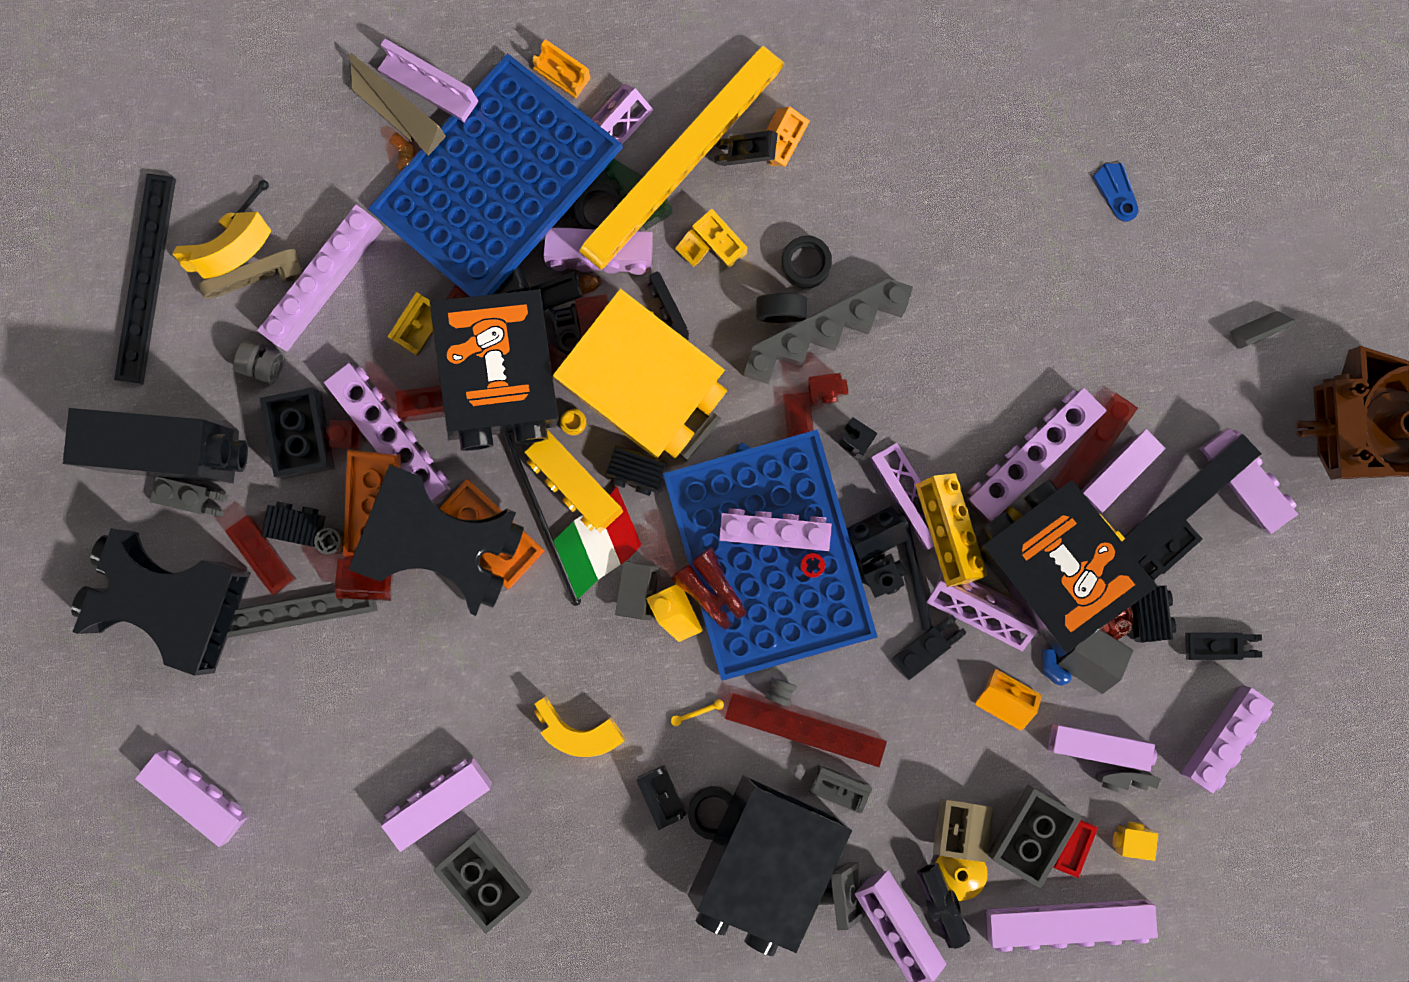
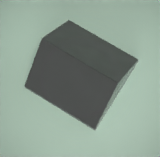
(1098, 661)

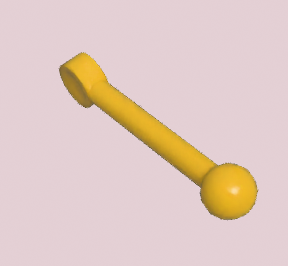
(676, 719)

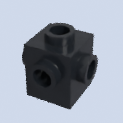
(884, 575)

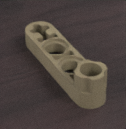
(283, 263)

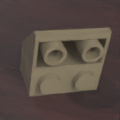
(963, 830)

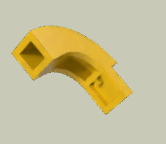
(227, 251)
(573, 741)

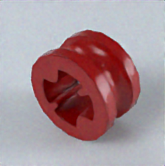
(804, 565)

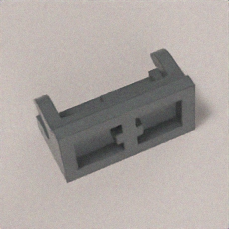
(702, 426)
(635, 586)
(840, 789)

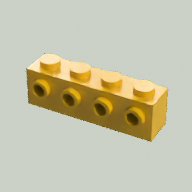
(574, 482)
(951, 529)

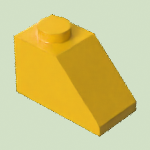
(675, 613)

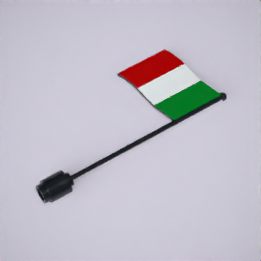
(582, 553)

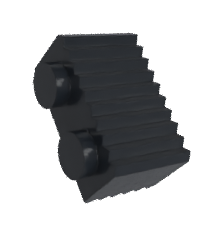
(636, 470)
(292, 525)
(1152, 616)

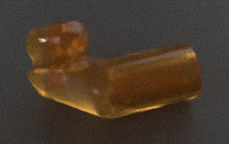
(589, 283)

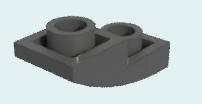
(1122, 778)

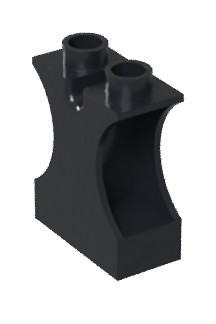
(413, 533)
(180, 611)

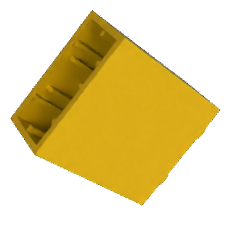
(641, 376)

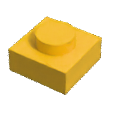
(693, 247)

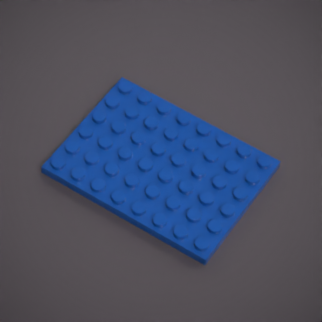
(496, 179)
(785, 609)

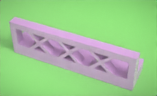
(427, 81)
(619, 105)
(899, 495)
(987, 605)

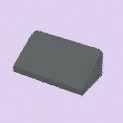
(1261, 328)

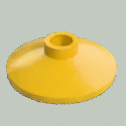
(974, 880)

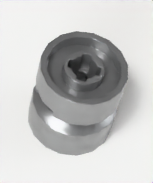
(252, 360)

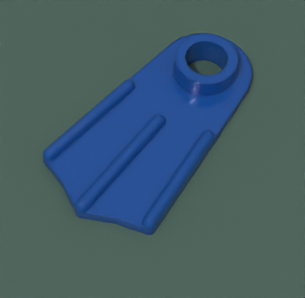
(1117, 190)

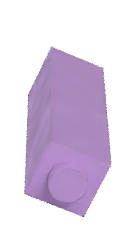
(1122, 470)
(1102, 747)

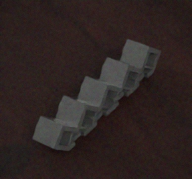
(826, 327)

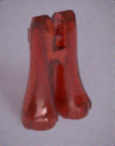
(709, 567)

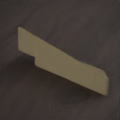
(394, 107)

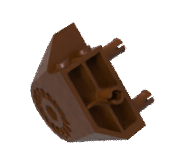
(1363, 417)

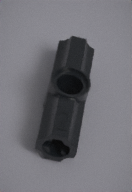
(943, 905)

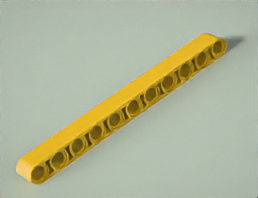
(681, 158)

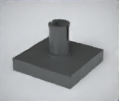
(844, 885)

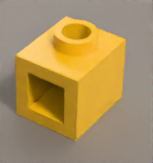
(1135, 841)

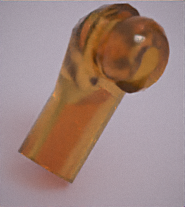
(405, 149)

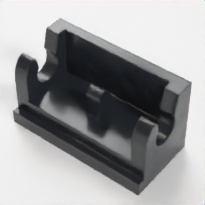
(859, 438)
(661, 797)

